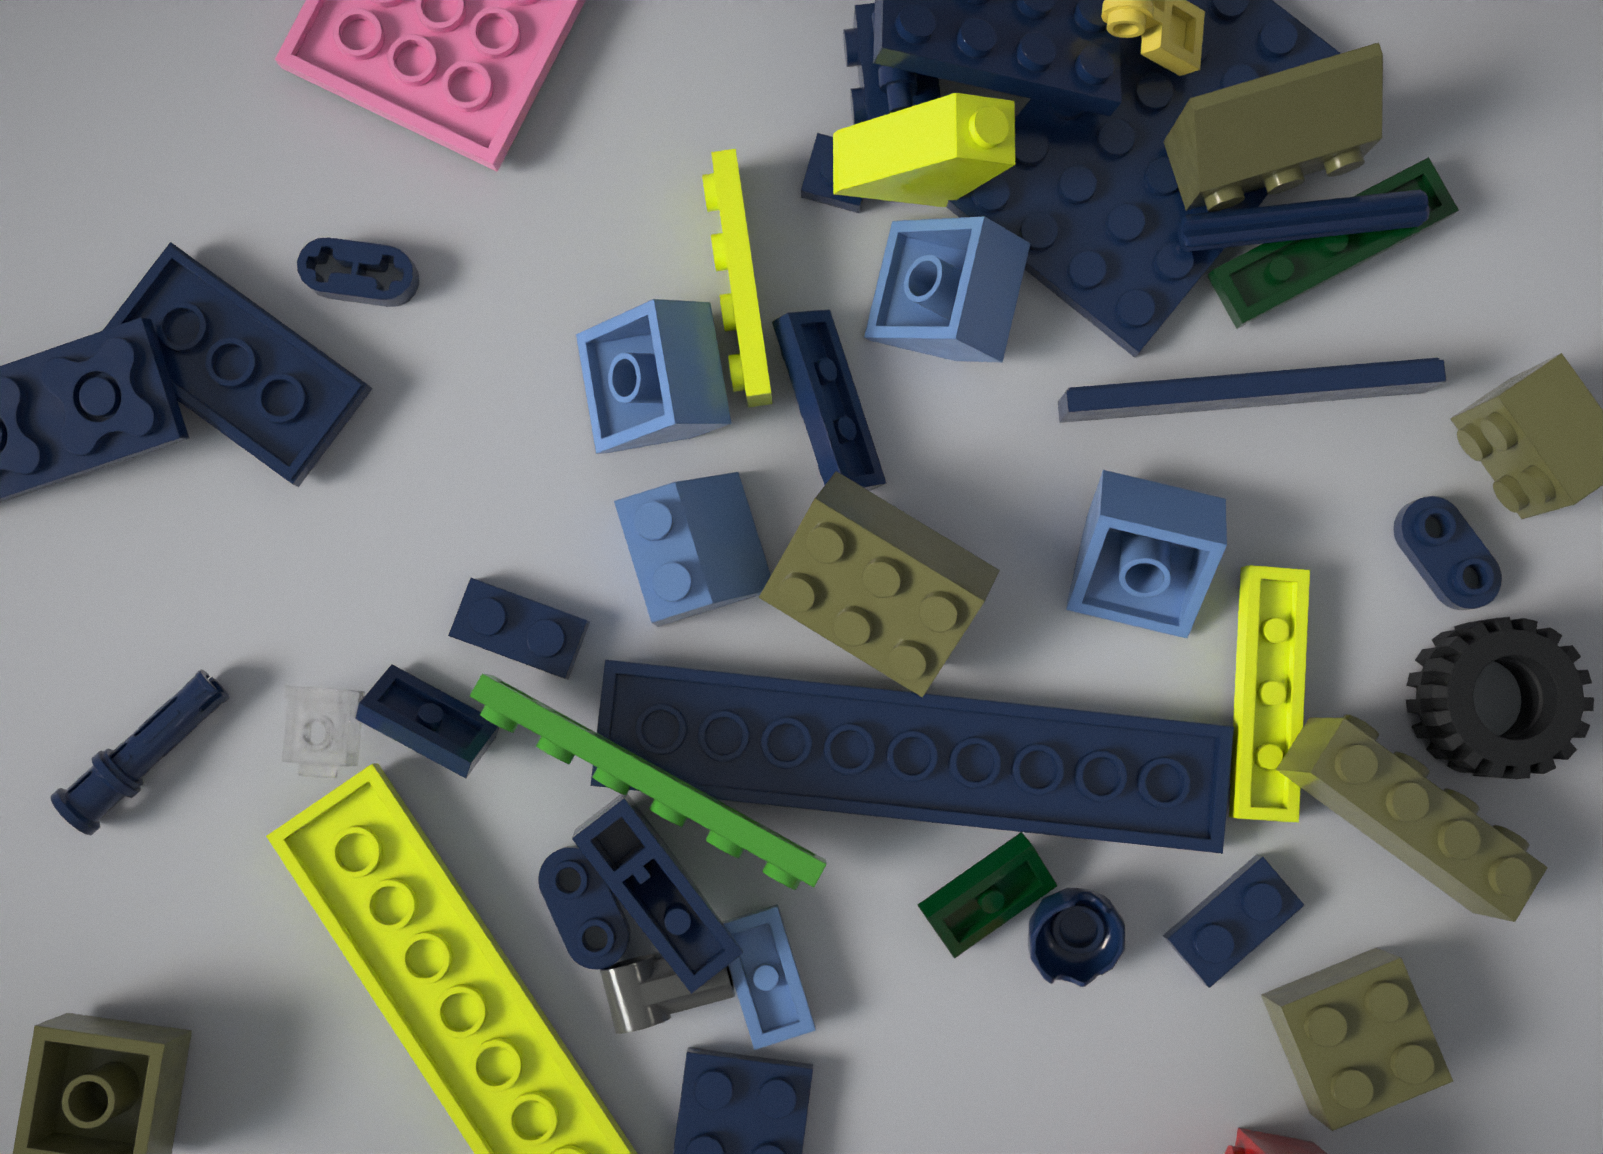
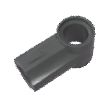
(648, 990)

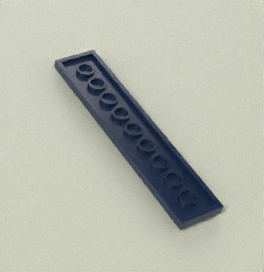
(925, 755)

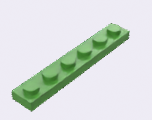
(672, 797)

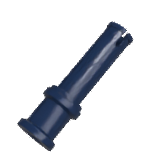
(121, 770)

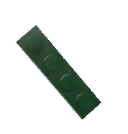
(1287, 269)

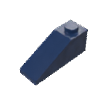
(656, 891)

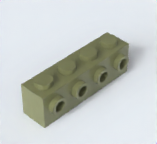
(1412, 817)

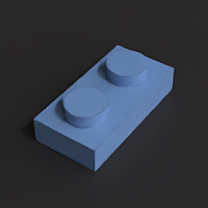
(768, 979)

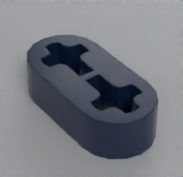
(360, 258)

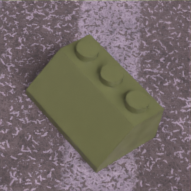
(1278, 129)

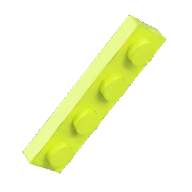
(733, 254)
(1268, 690)

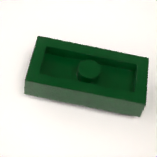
(987, 895)

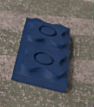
(243, 366)
(85, 407)

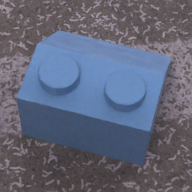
(948, 288)
(653, 375)
(693, 546)
(1147, 554)

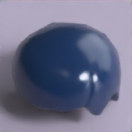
(1075, 936)

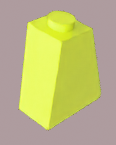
(926, 150)

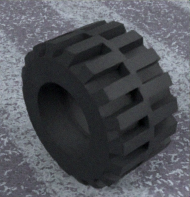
(1549, 698)

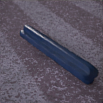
(1303, 220)

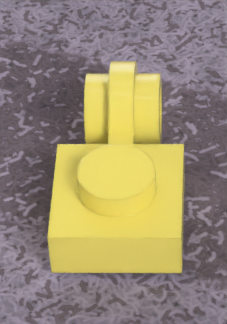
(1168, 30)

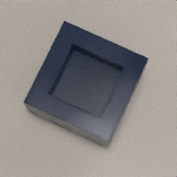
(819, 178)

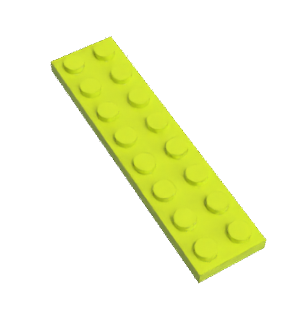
(441, 976)

